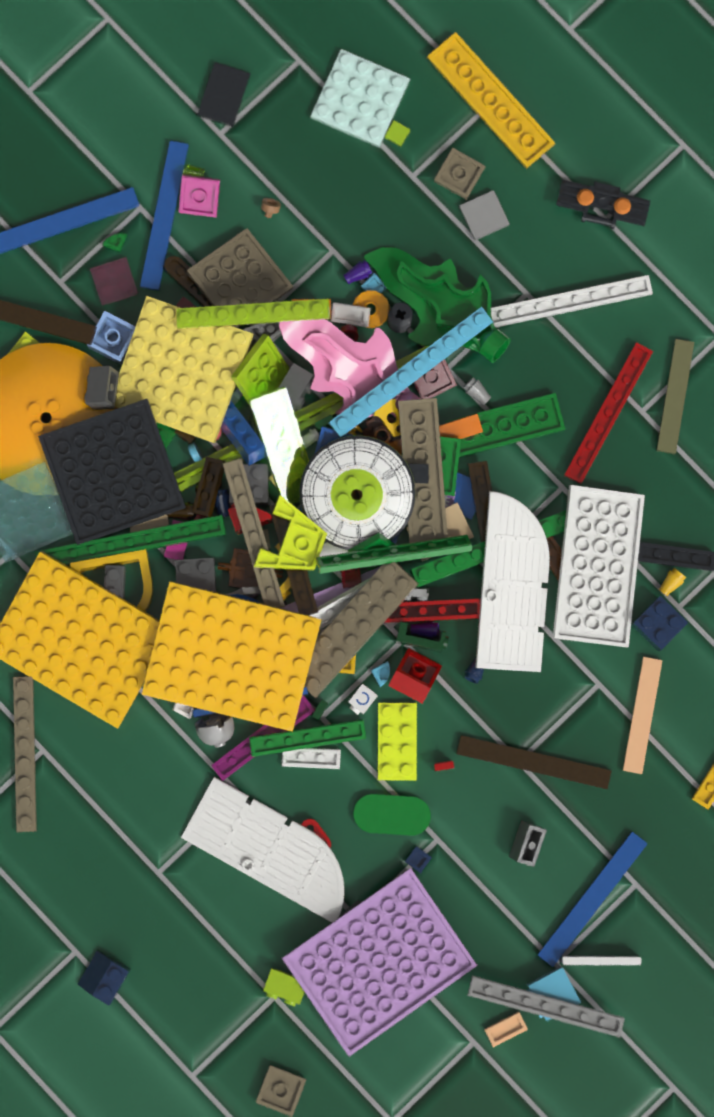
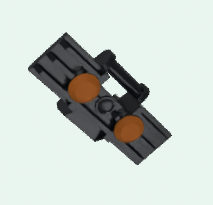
(606, 197)

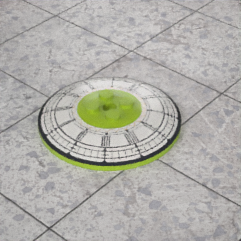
(362, 465)

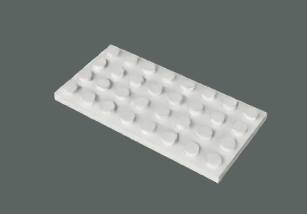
(598, 566)

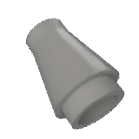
(477, 391)

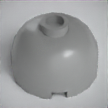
(215, 730)

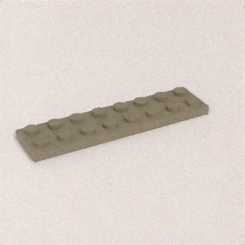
(422, 445)
(357, 624)

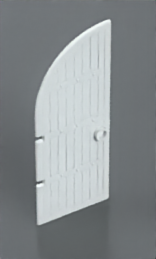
(511, 588)
(268, 850)

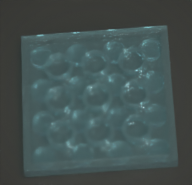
(30, 512)

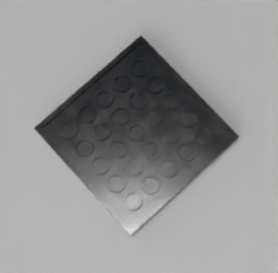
(112, 471)

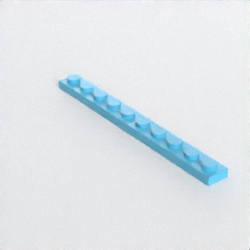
(410, 372)

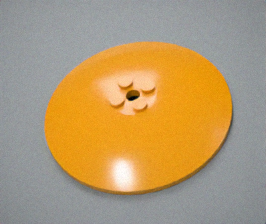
(38, 382)

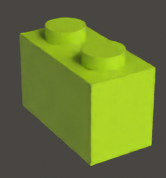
(284, 986)

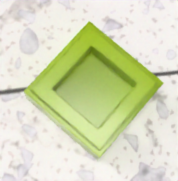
(397, 133)

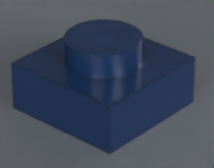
(418, 859)

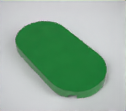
(392, 814)

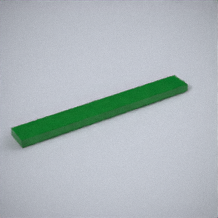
(393, 554)

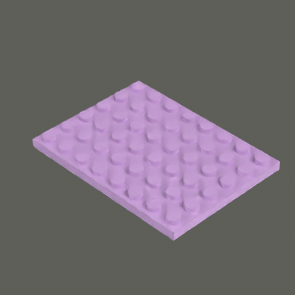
(379, 962)

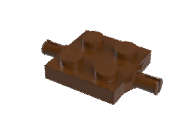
(242, 570)

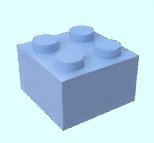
(112, 337)

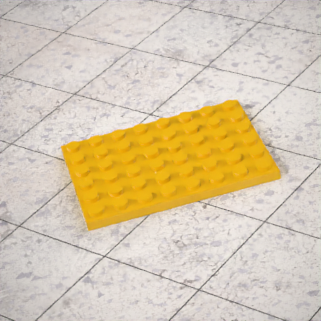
(78, 639)
(231, 656)

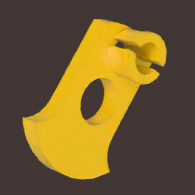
(382, 413)

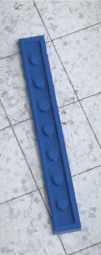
(164, 216)
(68, 220)
(592, 899)

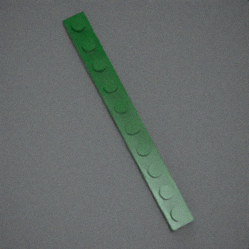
(139, 540)
(460, 561)

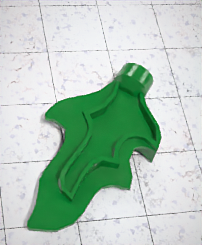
(438, 299)

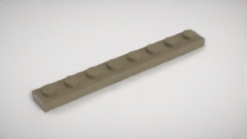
(252, 530)
(25, 754)

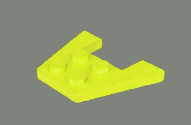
(300, 544)

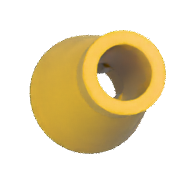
(672, 581)

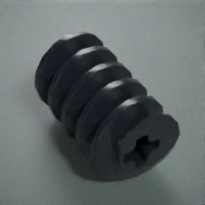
(402, 311)

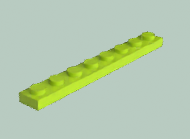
(253, 313)

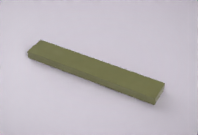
(675, 396)

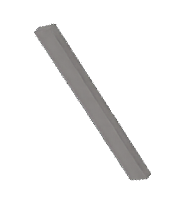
(546, 1006)

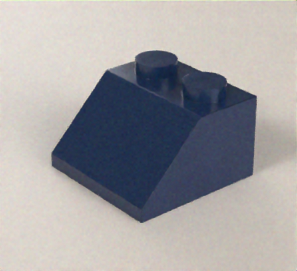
(103, 977)

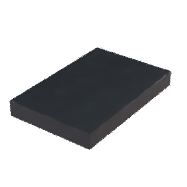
(224, 94)

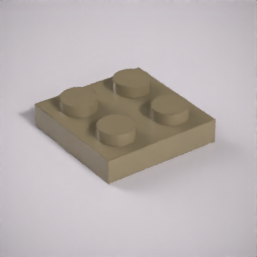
(459, 173)
(281, 1090)

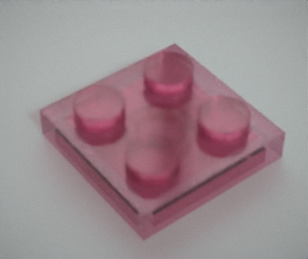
(114, 281)

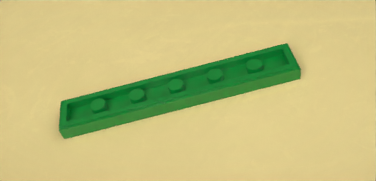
(307, 737)

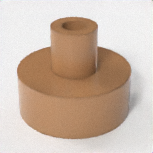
(270, 207)

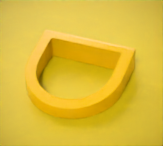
(120, 559)

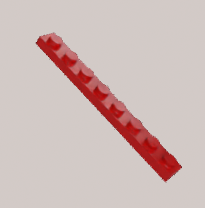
(608, 413)

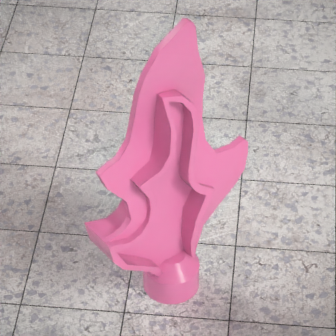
(341, 363)

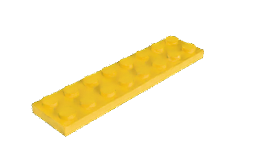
(491, 100)

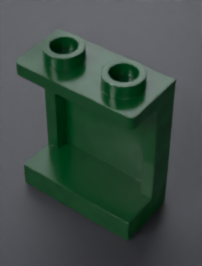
(421, 643)

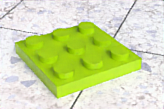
(261, 369)

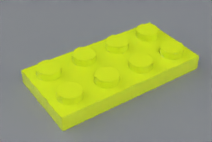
(397, 741)

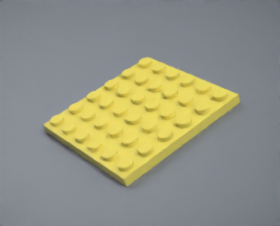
(181, 370)

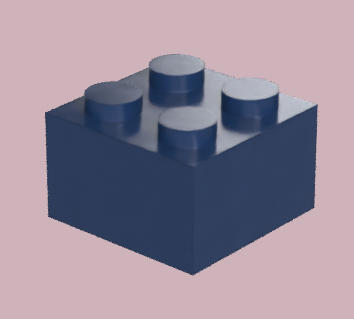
(659, 623)

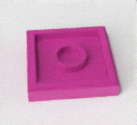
(199, 196)

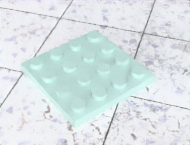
(360, 98)

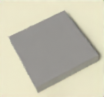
(484, 215)

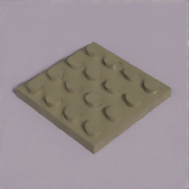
(239, 274)

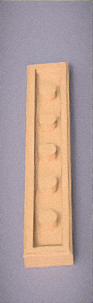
(642, 715)

